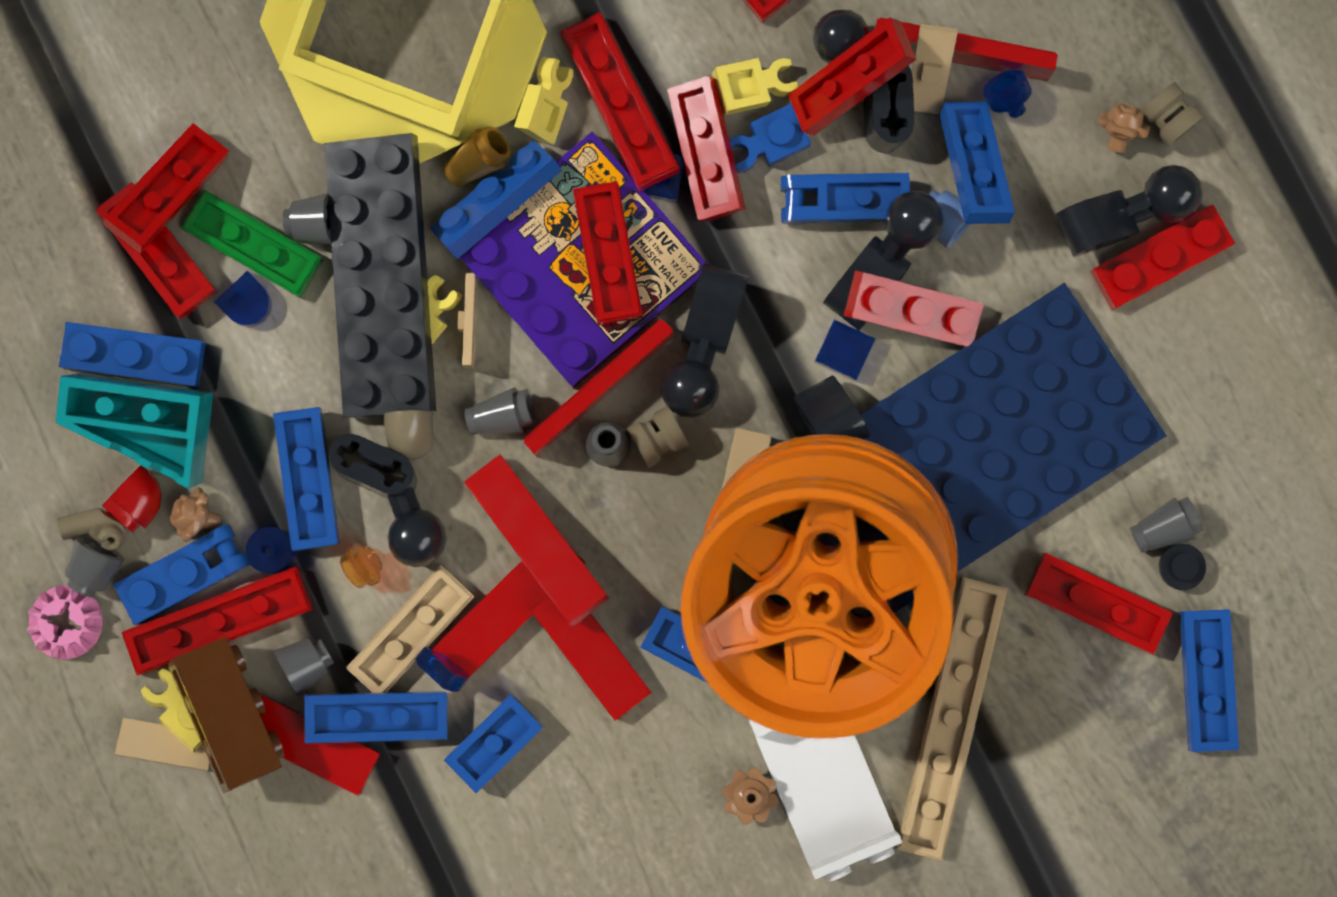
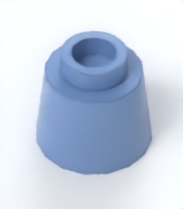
(953, 218)

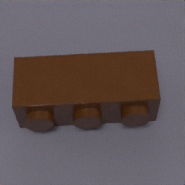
(226, 714)

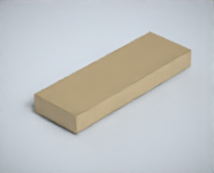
(410, 630)

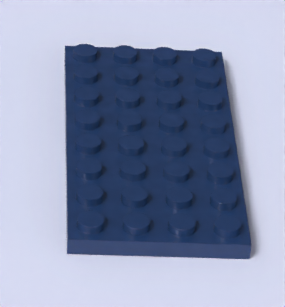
(1011, 426)

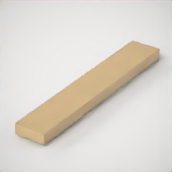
(951, 719)

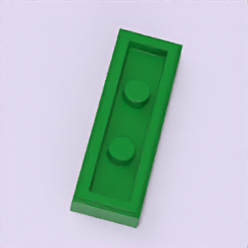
(252, 244)

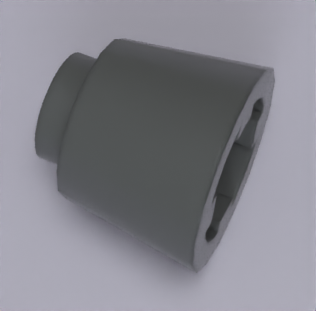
(308, 220)
(91, 566)
(304, 663)

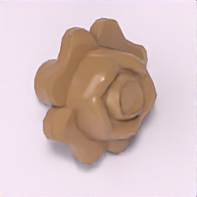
(1123, 124)
(193, 514)
(750, 796)

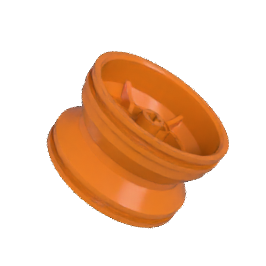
(807, 684)

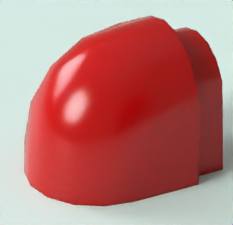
(135, 500)

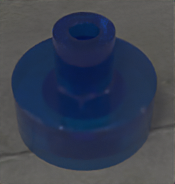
(1008, 92)
(280, 550)

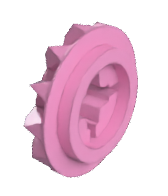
(74, 642)

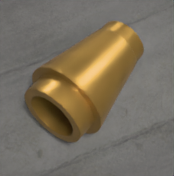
(478, 156)

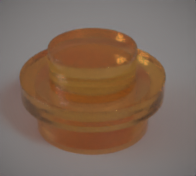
(361, 565)

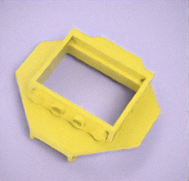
(353, 104)

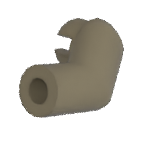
(95, 523)

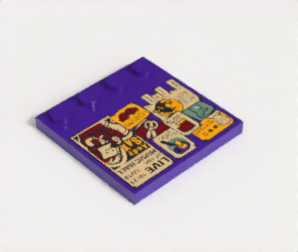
(540, 270)

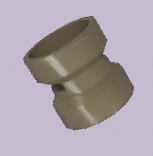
(1164, 106)
(657, 436)

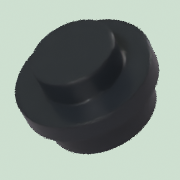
(1182, 566)

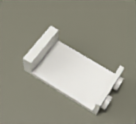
(828, 800)

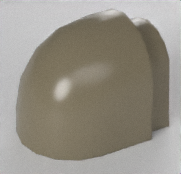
(409, 432)

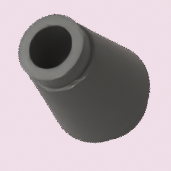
(503, 413)
(613, 455)
(1167, 526)

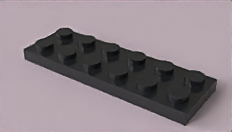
(380, 275)

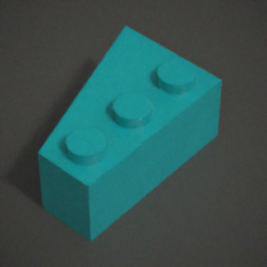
(145, 421)

